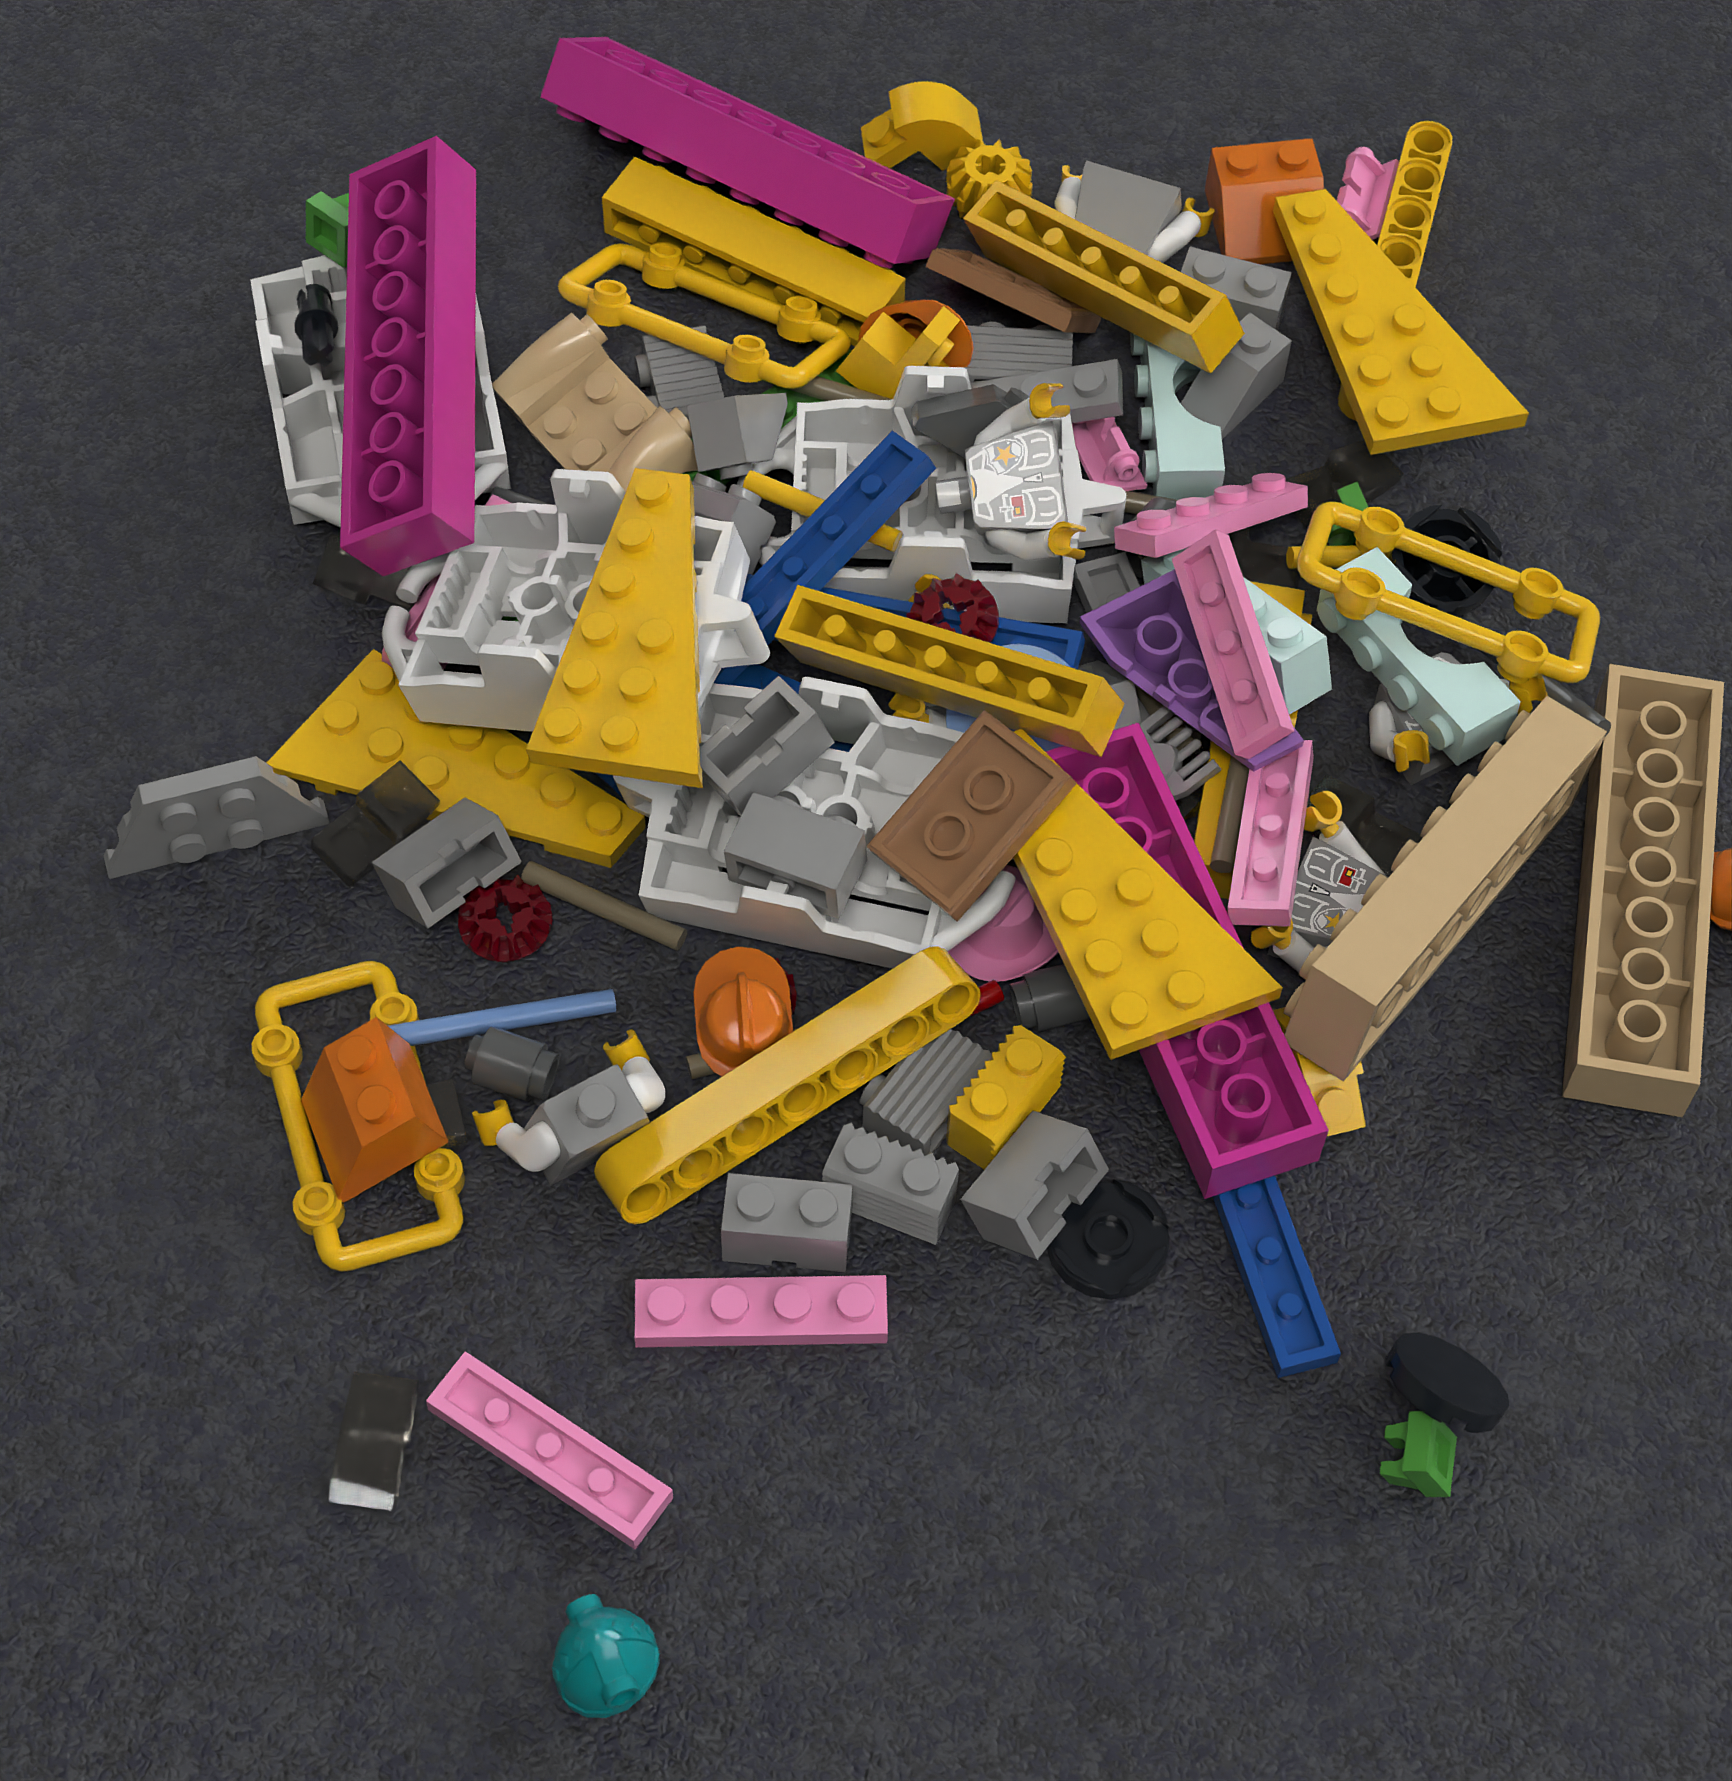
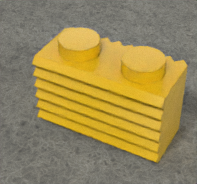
(1003, 1095)

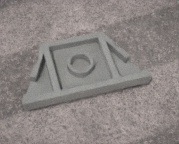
(208, 814)

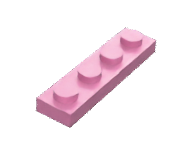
(1227, 511)
(1232, 645)
(1271, 841)
(761, 1311)
(550, 1450)

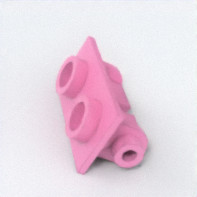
(1367, 189)
(1107, 454)

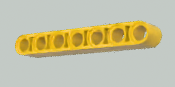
(1412, 205)
(786, 1085)

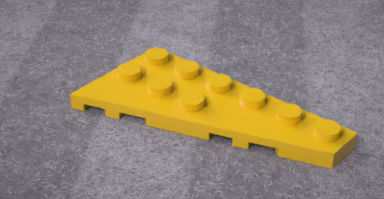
(1392, 350)
(632, 660)
(372, 726)
(1130, 933)

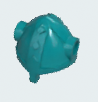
(603, 1658)

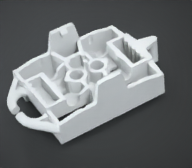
(312, 416)
(836, 435)
(538, 568)
(866, 785)

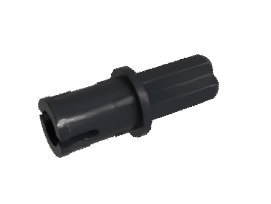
(316, 324)

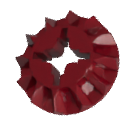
(977, 622)
(485, 933)

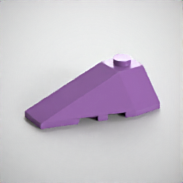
(1155, 646)

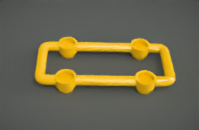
(747, 356)
(1534, 593)
(316, 1205)

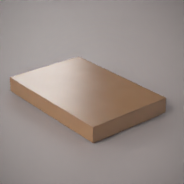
(1013, 290)
(971, 815)

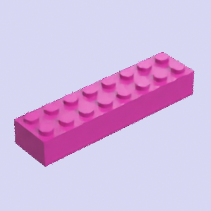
(747, 150)
(410, 359)
(1234, 1081)

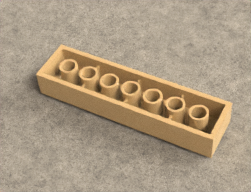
(1439, 887)
(1645, 894)

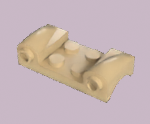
(589, 409)

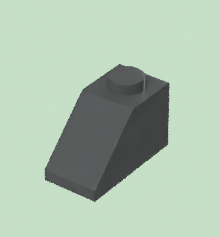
(962, 415)

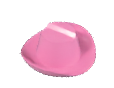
(1011, 942)

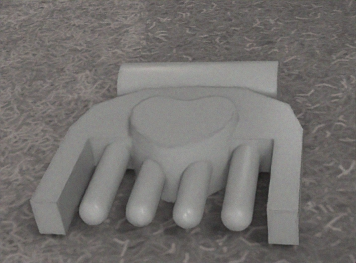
(1171, 759)

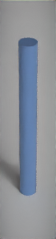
(506, 1017)

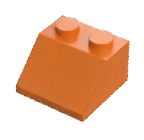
(1243, 192)
(370, 1108)

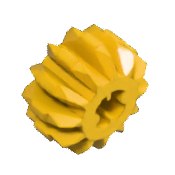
(980, 167)

